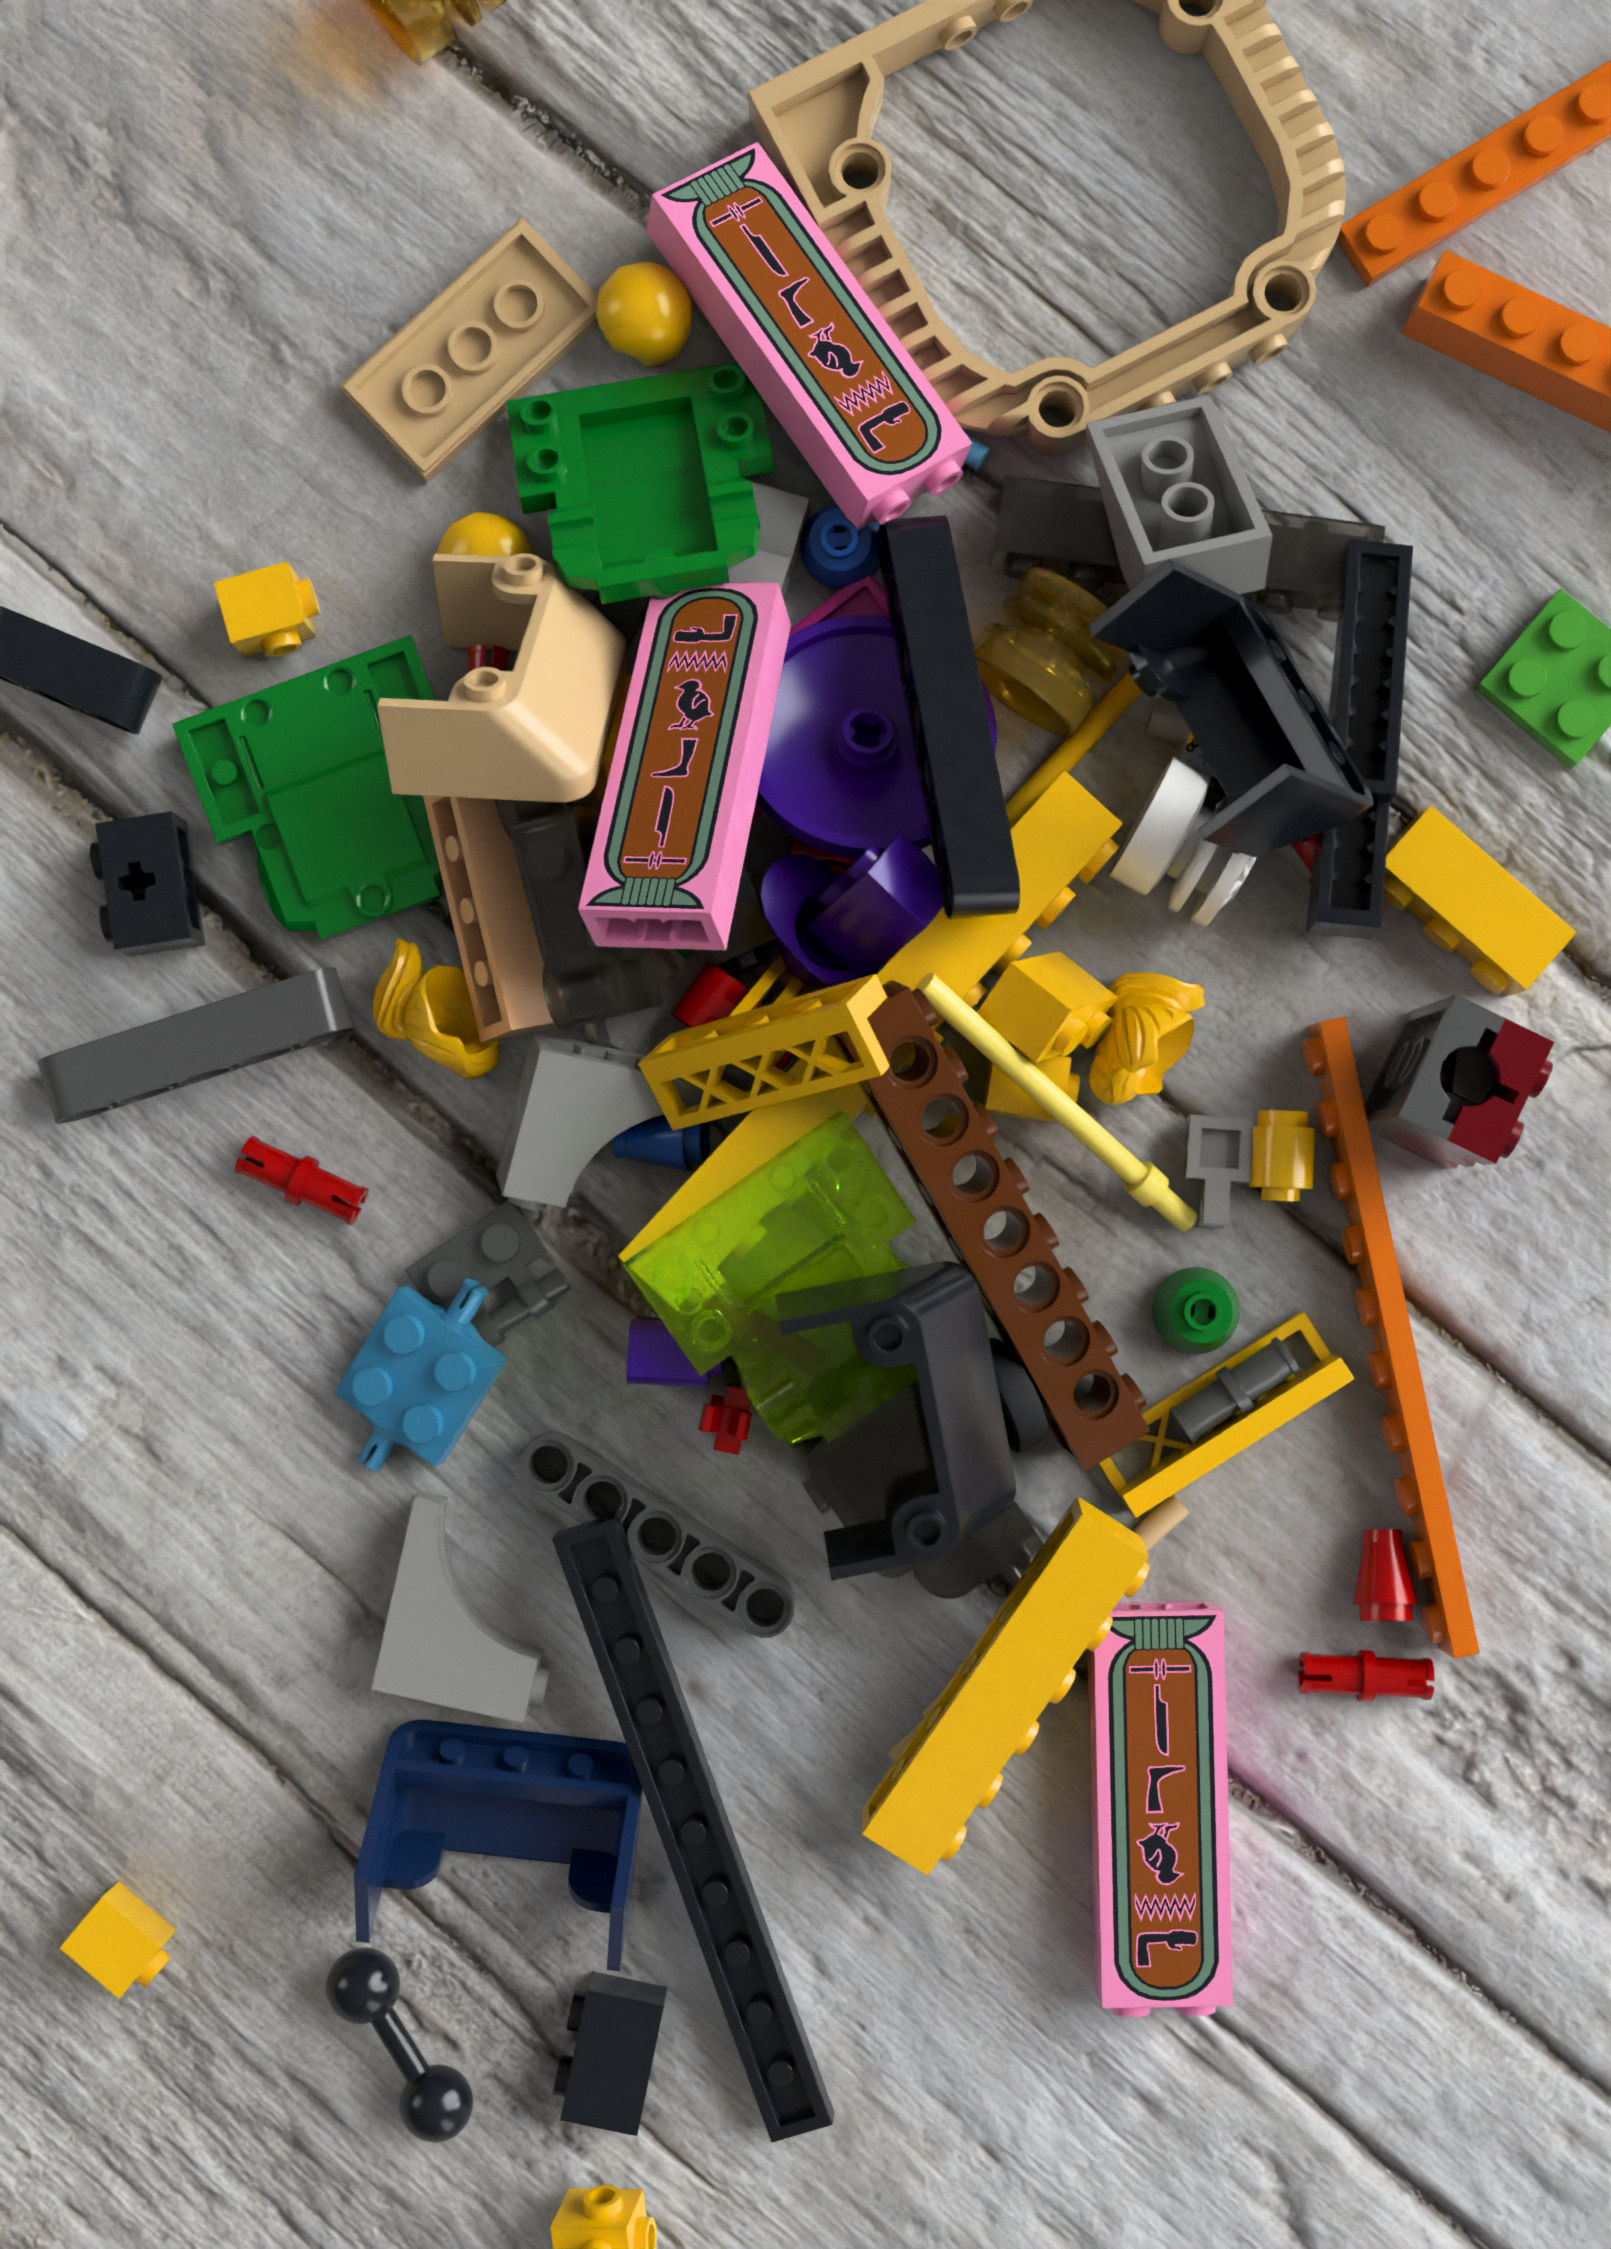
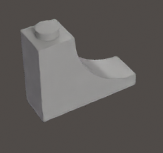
(566, 1110)
(439, 1642)

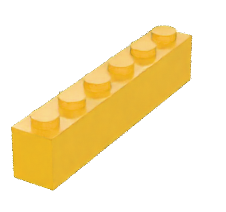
(1005, 1686)

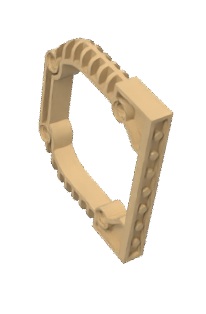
(820, 132)

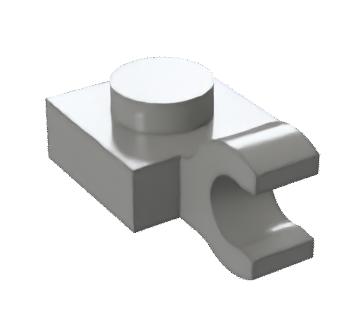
(1218, 1155)

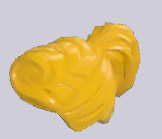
(432, 1013)
(1145, 1037)

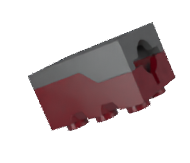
(1457, 1084)

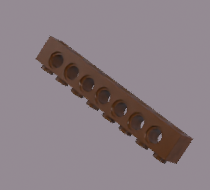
(1109, 1413)

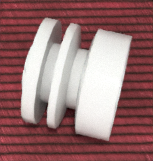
(1169, 843)

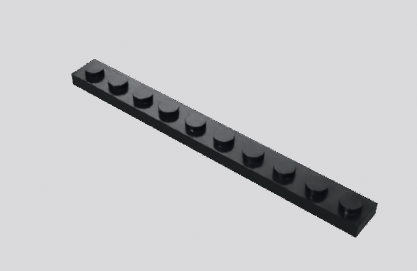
(694, 1827)

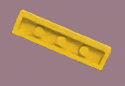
(763, 1032)
(1238, 1431)

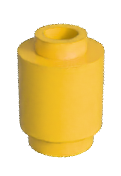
(1282, 1155)

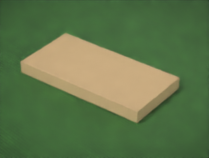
(473, 350)

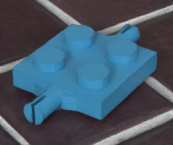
(421, 1375)

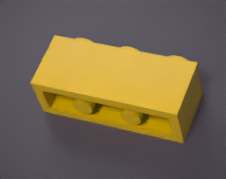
(1472, 904)

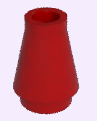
(1384, 1578)

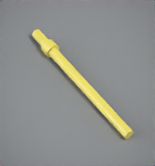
(1141, 1179)

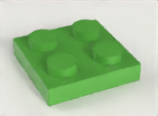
(1556, 679)

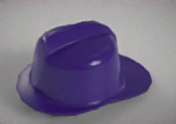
(789, 906)

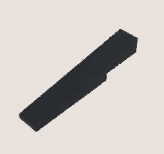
(1367, 718)

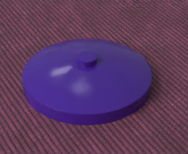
(842, 741)

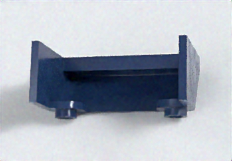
(508, 1799)

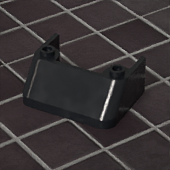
(1242, 704)
(939, 1324)

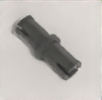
(1235, 1390)

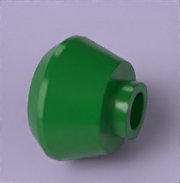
(1203, 1290)

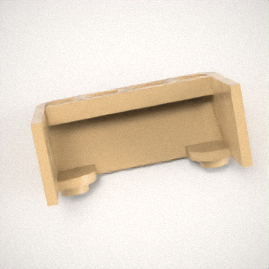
(519, 730)

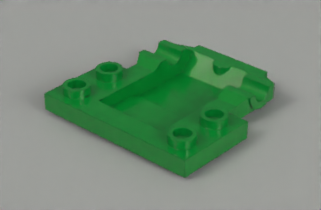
(645, 478)
(314, 791)

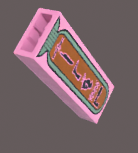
(808, 337)
(687, 769)
(1160, 1810)

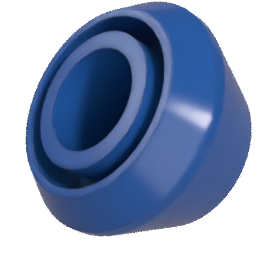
(833, 566)

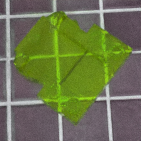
(790, 1225)

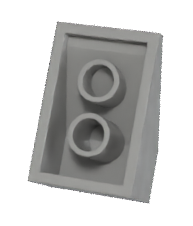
(1179, 495)

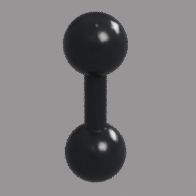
(435, 2097)

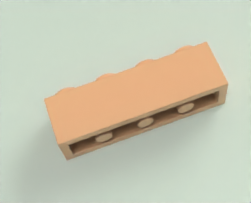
(489, 917)

